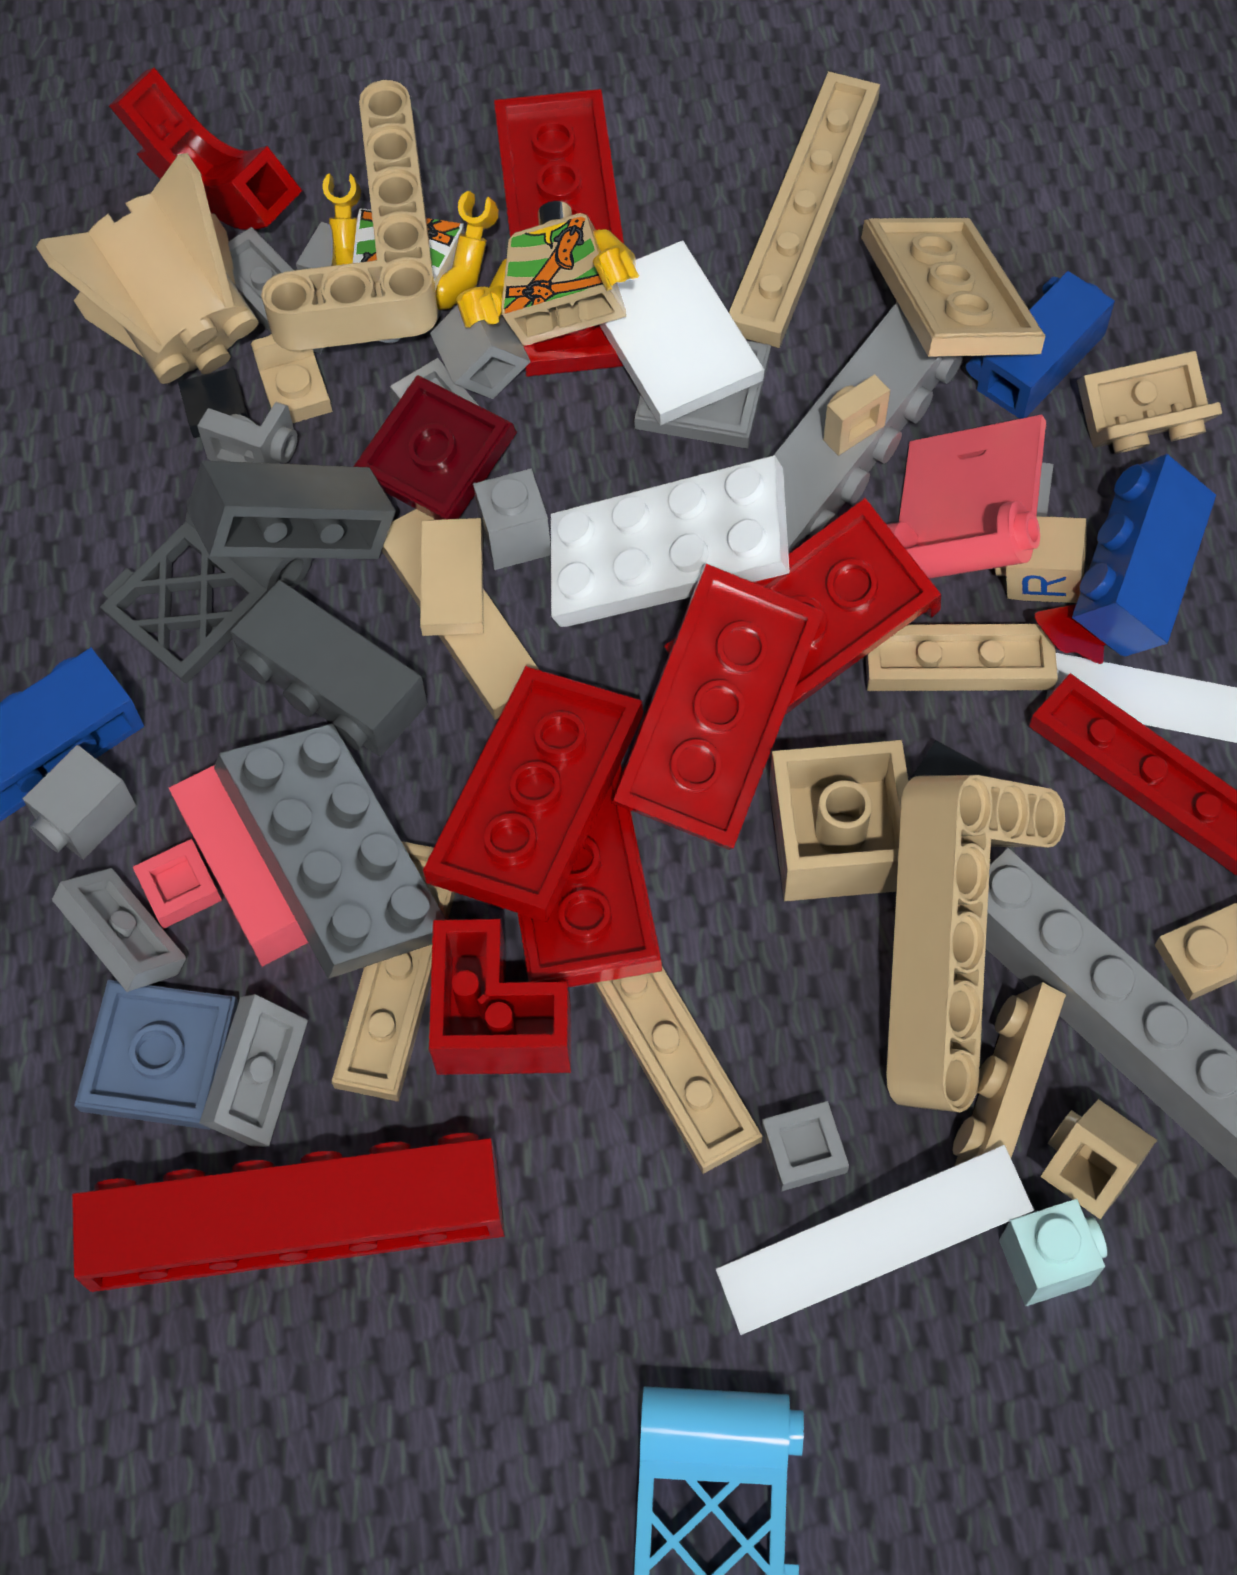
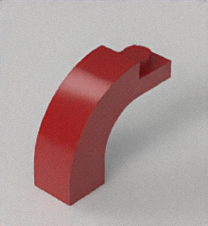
(239, 185)

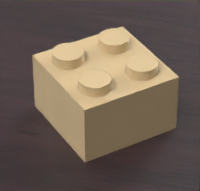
(838, 818)

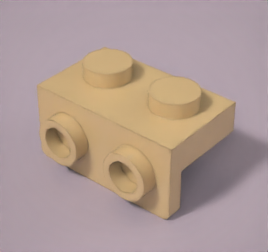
(1146, 400)

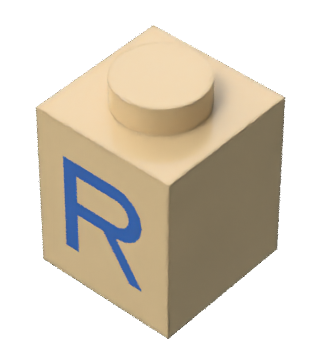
(1055, 565)

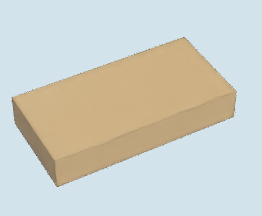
(451, 577)

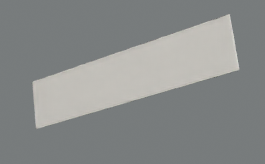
(1158, 697)
(874, 1239)

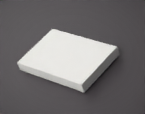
(679, 337)

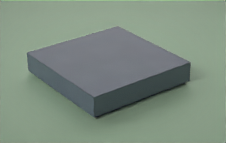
(155, 1054)

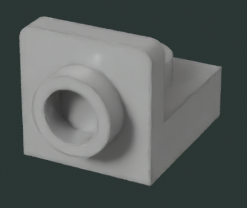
(241, 440)

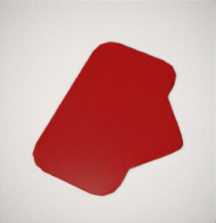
(1069, 634)

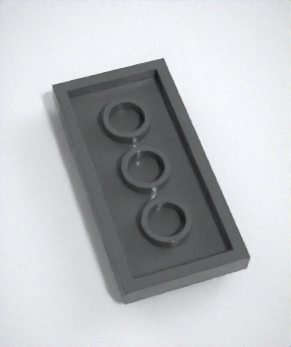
(330, 849)

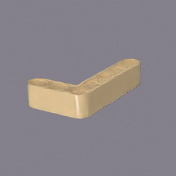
(376, 297)
(943, 924)

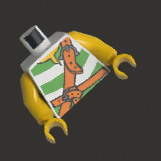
(454, 252)

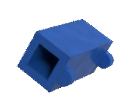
(1073, 320)

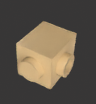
(1096, 1156)

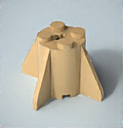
(159, 277)

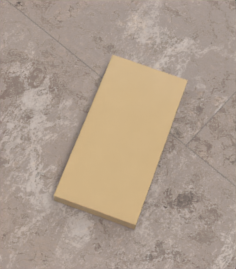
(951, 287)

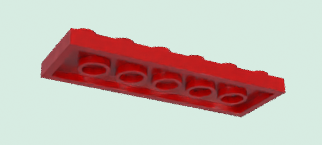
(560, 152)

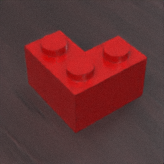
(483, 1021)

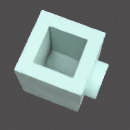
(1053, 1251)

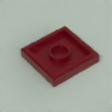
(436, 449)

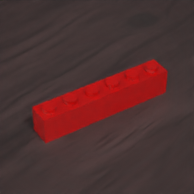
(286, 1213)

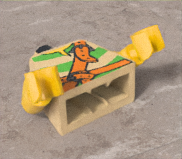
(554, 278)

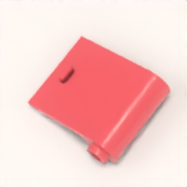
(973, 498)

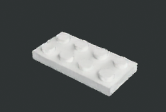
(658, 540)

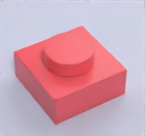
(177, 883)

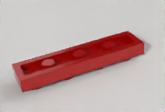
(1142, 767)

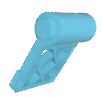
(716, 1439)

